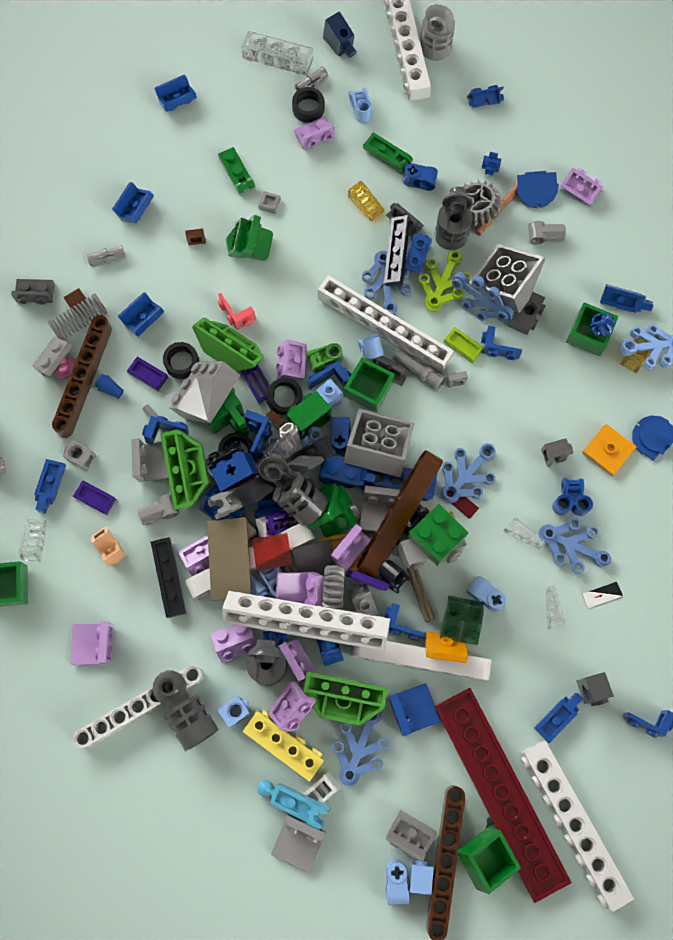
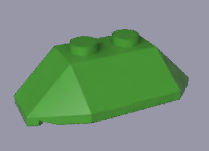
(227, 345)
(185, 468)
(344, 699)

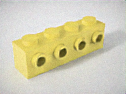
(284, 746)

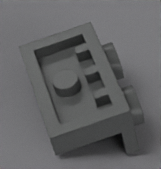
(33, 291)

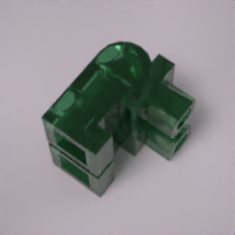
(464, 610)

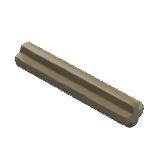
(421, 594)

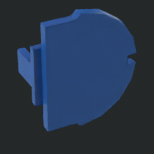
(537, 188)
(652, 436)

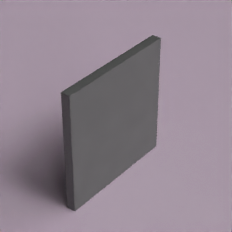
(313, 557)

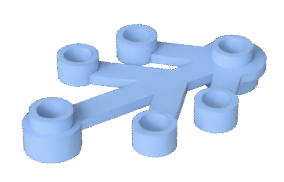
(628, 346)

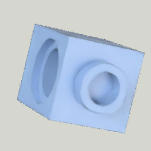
(330, 393)
(225, 711)
(421, 877)

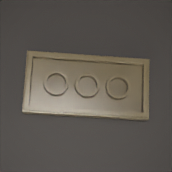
(228, 557)

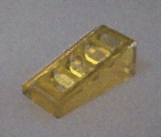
(360, 190)
(630, 363)

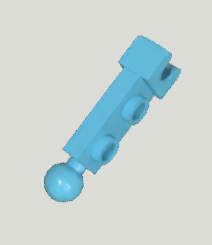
(294, 803)

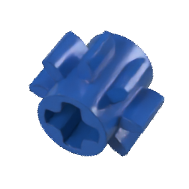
(491, 163)
(602, 324)
(275, 636)

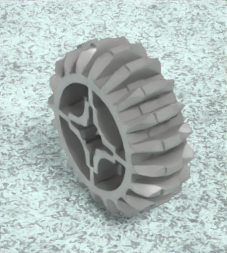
(485, 201)
(333, 587)

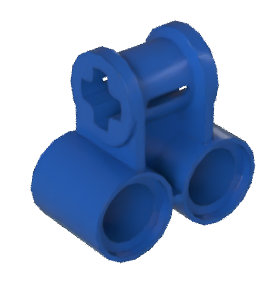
(572, 494)
(329, 652)

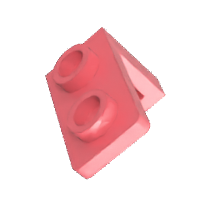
(242, 319)

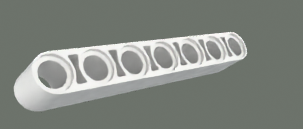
(200, 583)
(416, 658)
(131, 714)

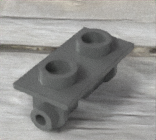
(397, 210)
(401, 373)

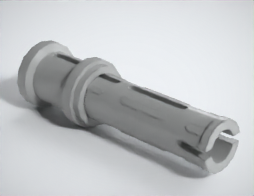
(426, 373)

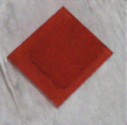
(272, 552)

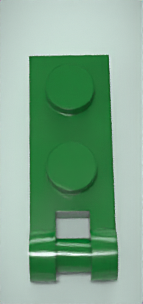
(387, 152)
(236, 170)

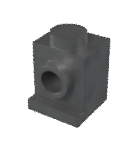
(556, 451)

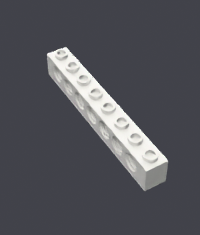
(409, 49)
(385, 324)
(306, 620)
(619, 893)

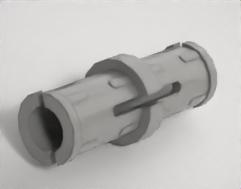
(312, 79)
(118, 253)

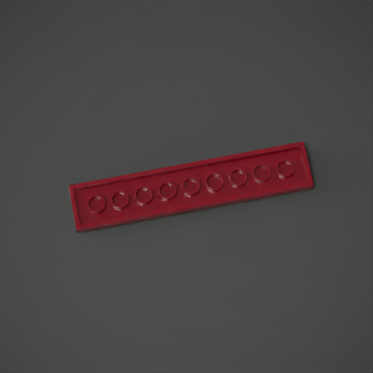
(502, 794)

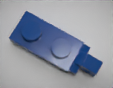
(625, 299)
(346, 473)
(48, 484)
(558, 717)

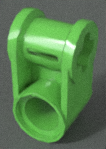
(323, 356)

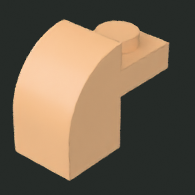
(108, 546)

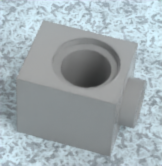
(84, 460)

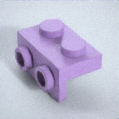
(233, 642)

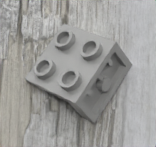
(148, 461)
(375, 506)
(298, 843)

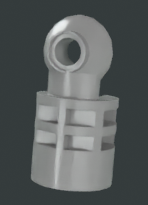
(437, 32)

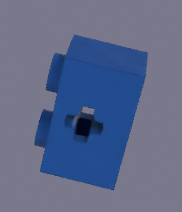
(243, 467)

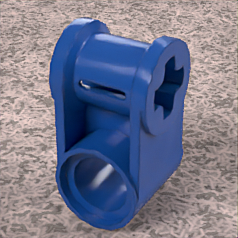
(422, 176)
(340, 432)

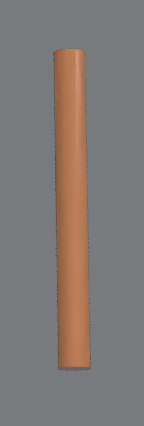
(504, 202)

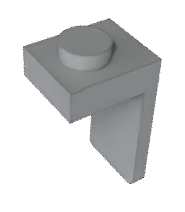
(363, 600)

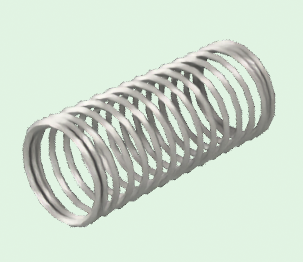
(97, 303)

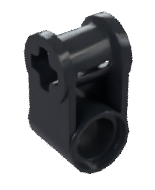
(393, 575)

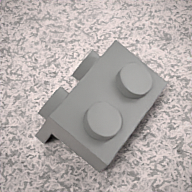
(51, 356)
(411, 835)

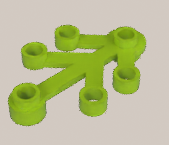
(441, 283)

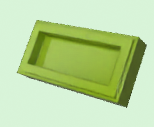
(463, 345)

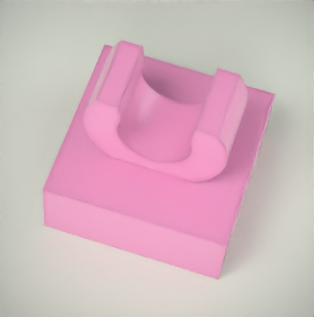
(65, 368)

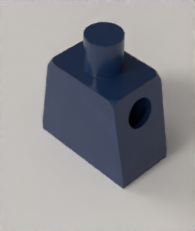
(339, 35)

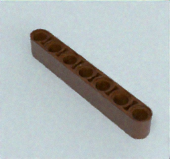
(82, 384)
(400, 513)
(445, 872)

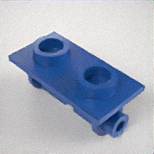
(492, 95)

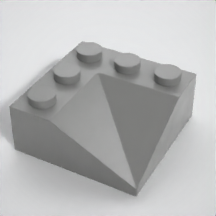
(512, 273)
(204, 391)
(379, 442)
(414, 557)

